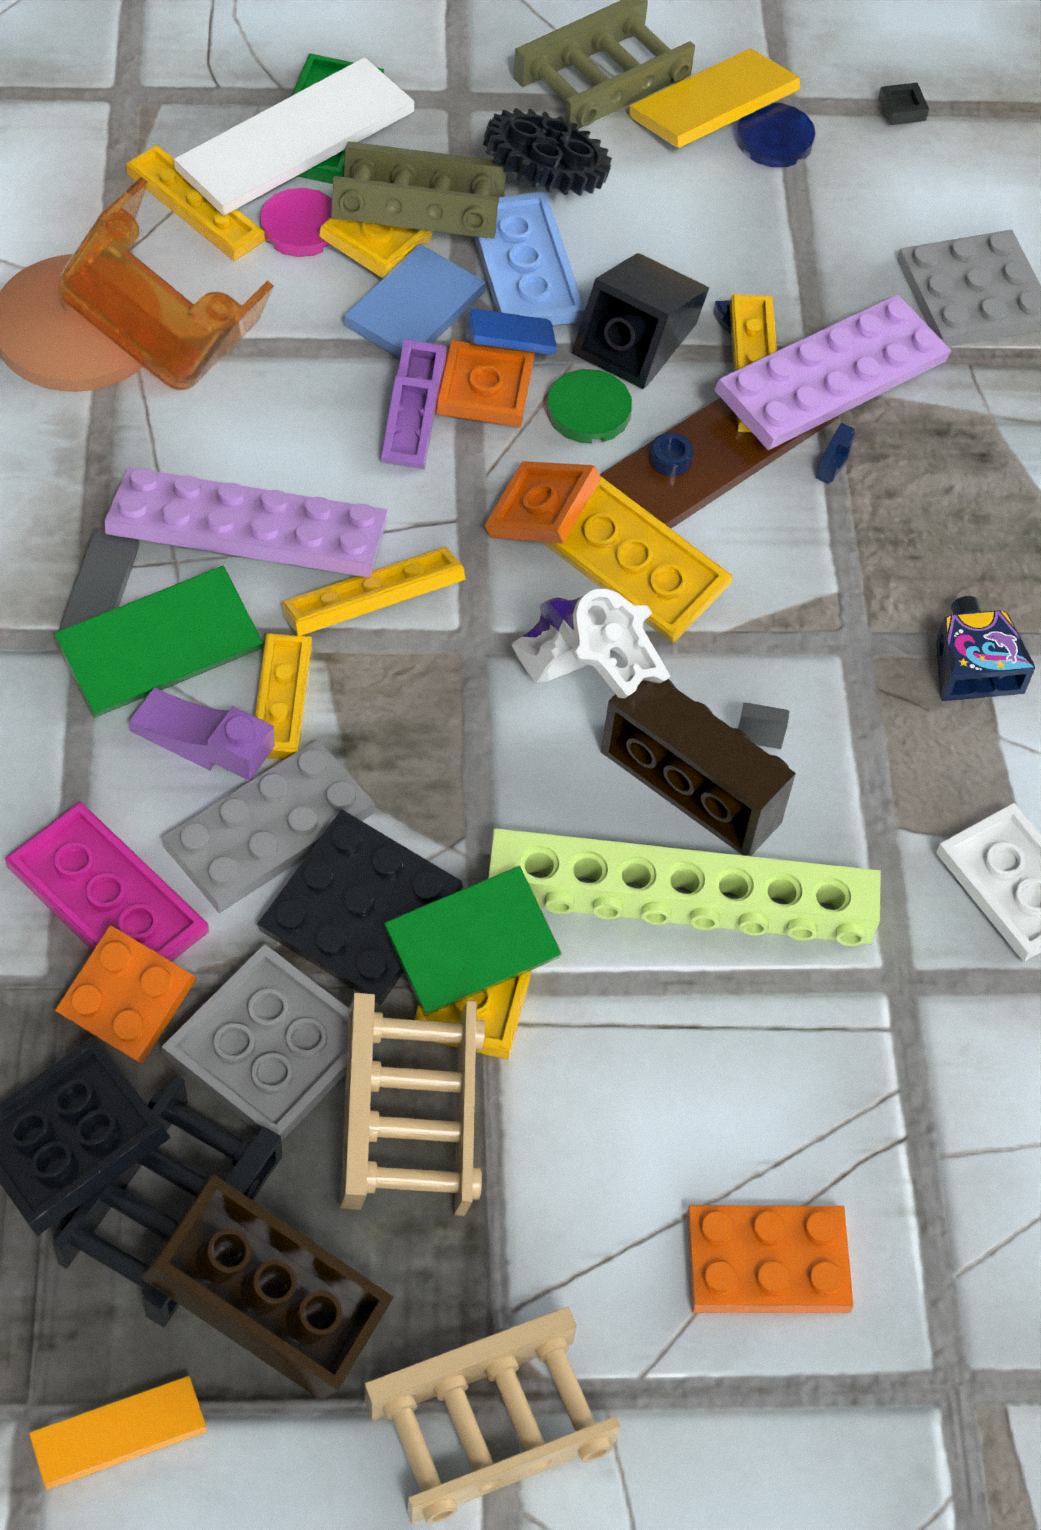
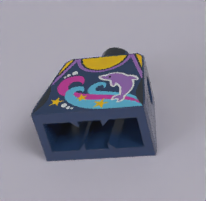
(980, 654)

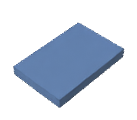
(415, 301)

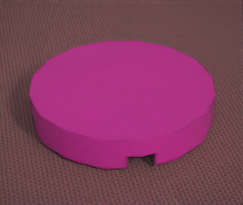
(294, 221)

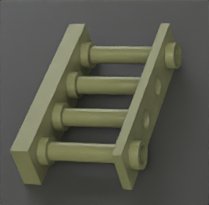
(598, 33)
(419, 190)

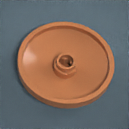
(50, 340)

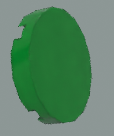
(589, 405)

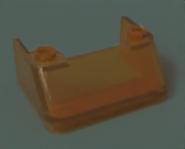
(142, 310)

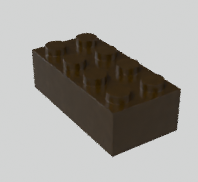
(698, 764)
(267, 1287)

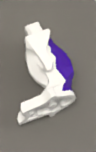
(584, 633)

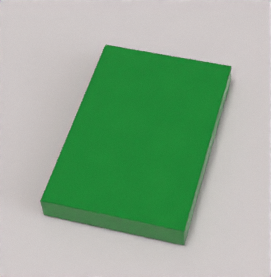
(472, 940)

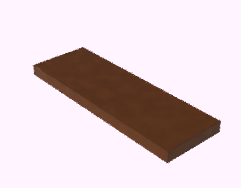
(718, 464)

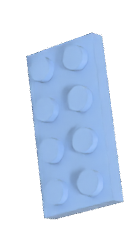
(529, 262)

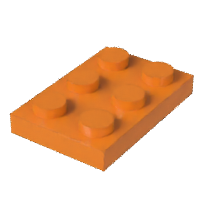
(769, 1259)

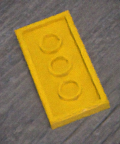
(714, 97)
(642, 560)

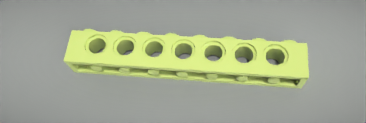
(703, 873)

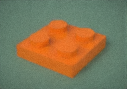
(485, 383)
(542, 501)
(126, 994)

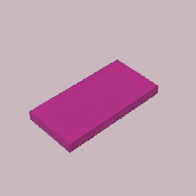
(100, 882)

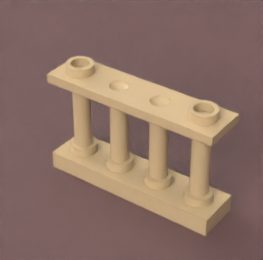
(365, 1126)
(448, 1379)

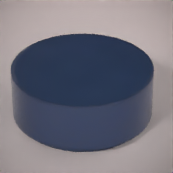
(671, 454)

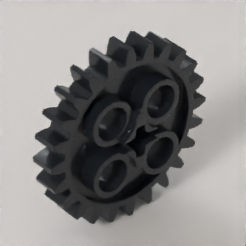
(547, 151)

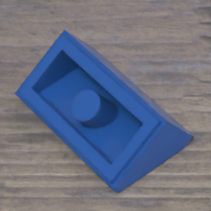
(511, 331)

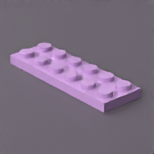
(832, 371)
(247, 521)

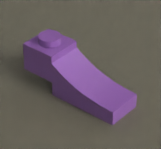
(414, 404)
(205, 734)

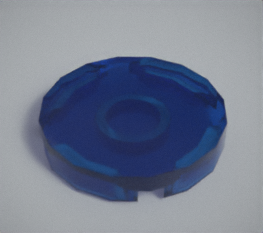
(776, 135)

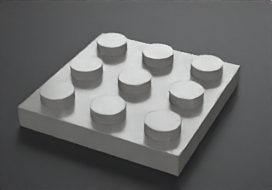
(974, 287)
(265, 1043)

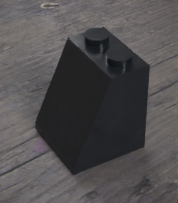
(638, 318)

